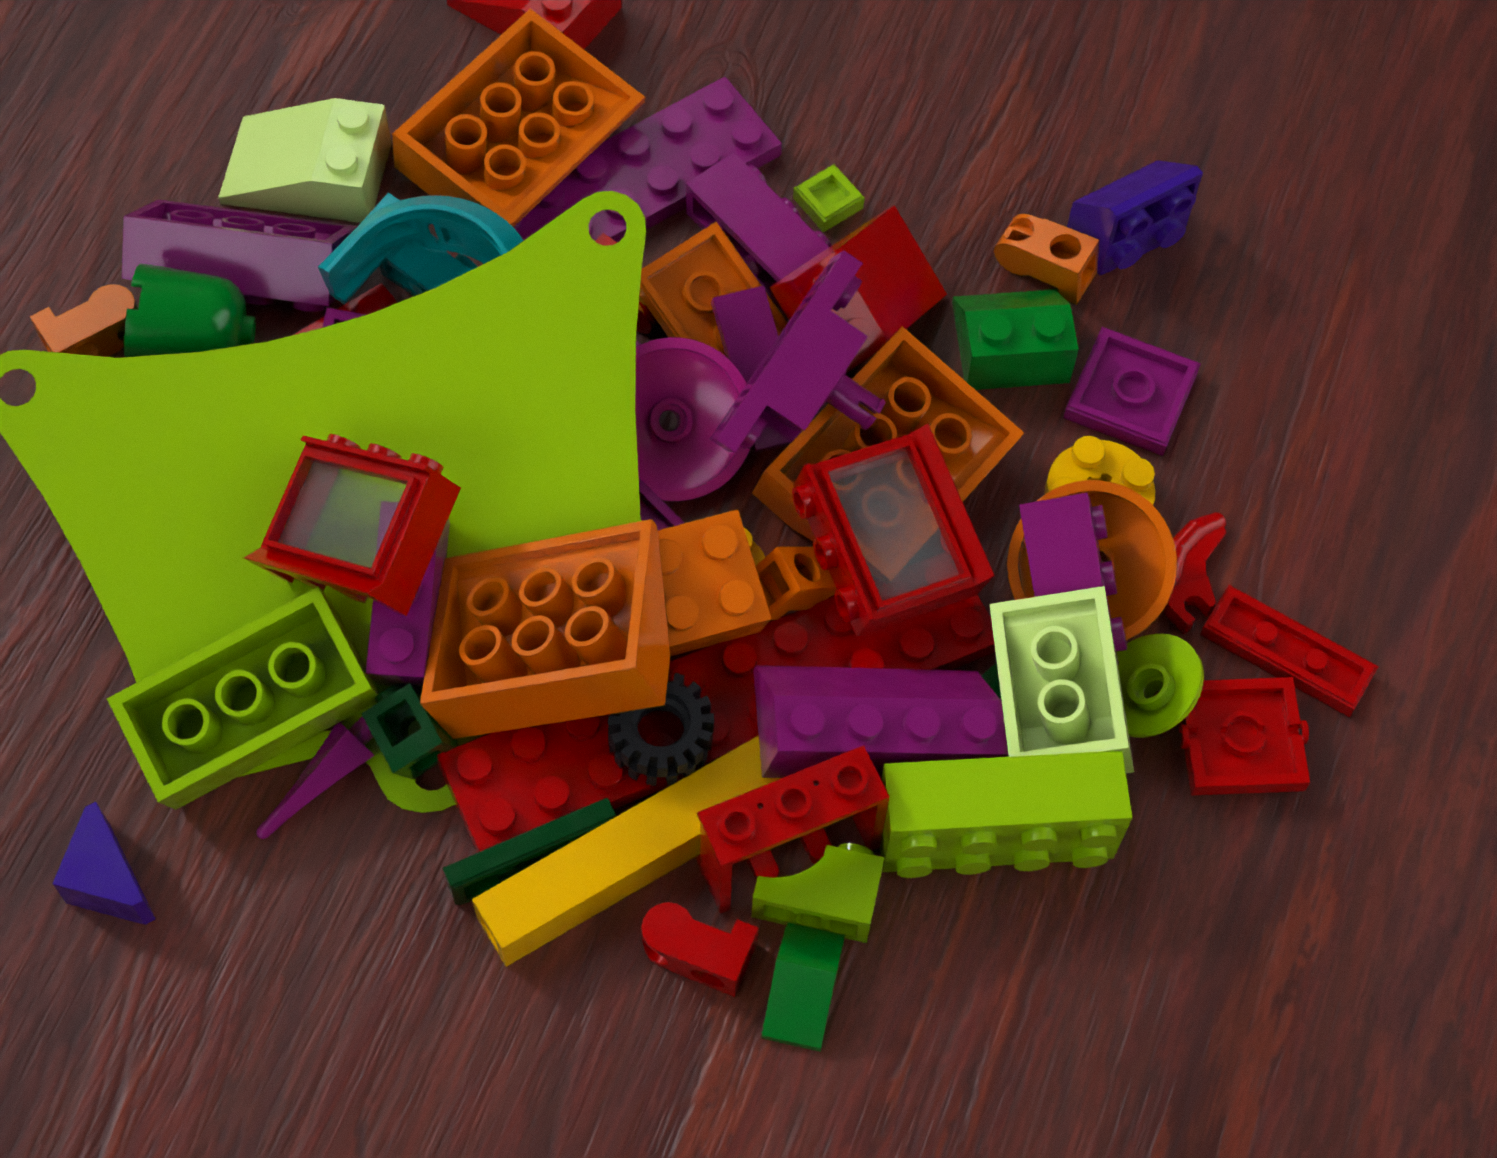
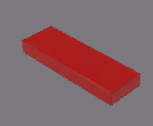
(1289, 650)

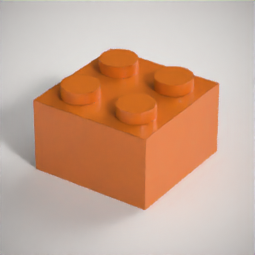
(710, 583)

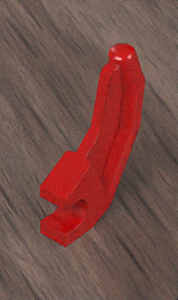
(1192, 586)

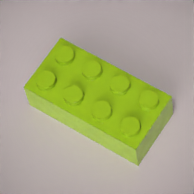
(243, 699)
(1004, 812)

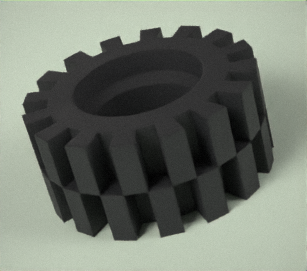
(665, 760)

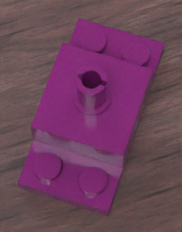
(806, 365)

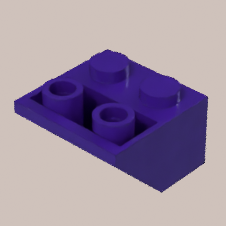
(1137, 212)

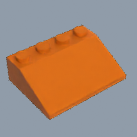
(514, 121)
(916, 393)
(549, 632)

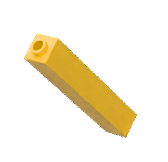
(612, 858)

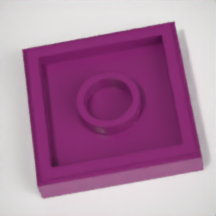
(1132, 391)

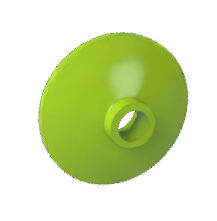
(1154, 665)

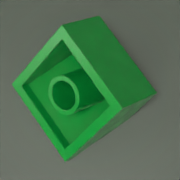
(1015, 339)

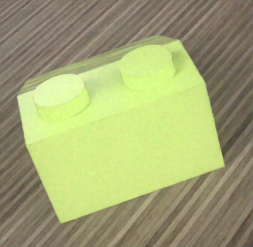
(310, 160)
(1060, 675)

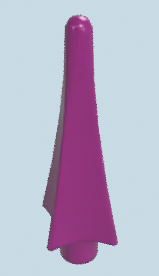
(336, 758)

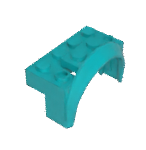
(401, 245)

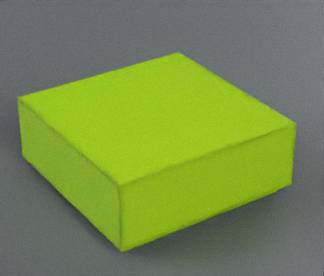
(828, 198)

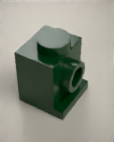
(389, 726)

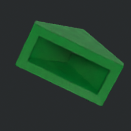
(802, 986)

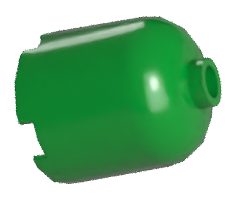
(185, 313)

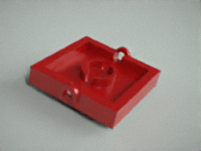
(1246, 738)

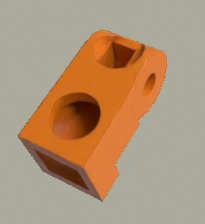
(1049, 254)
(89, 328)
(793, 580)

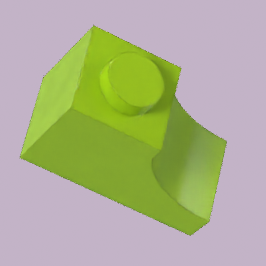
(829, 896)

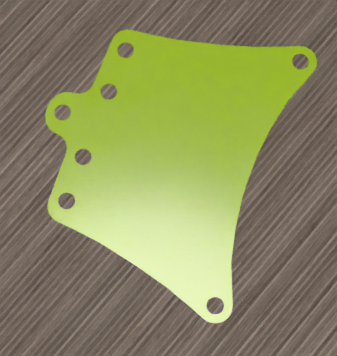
(183, 457)

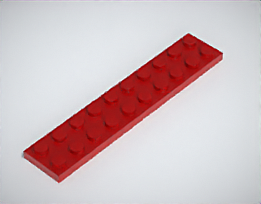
(550, 770)

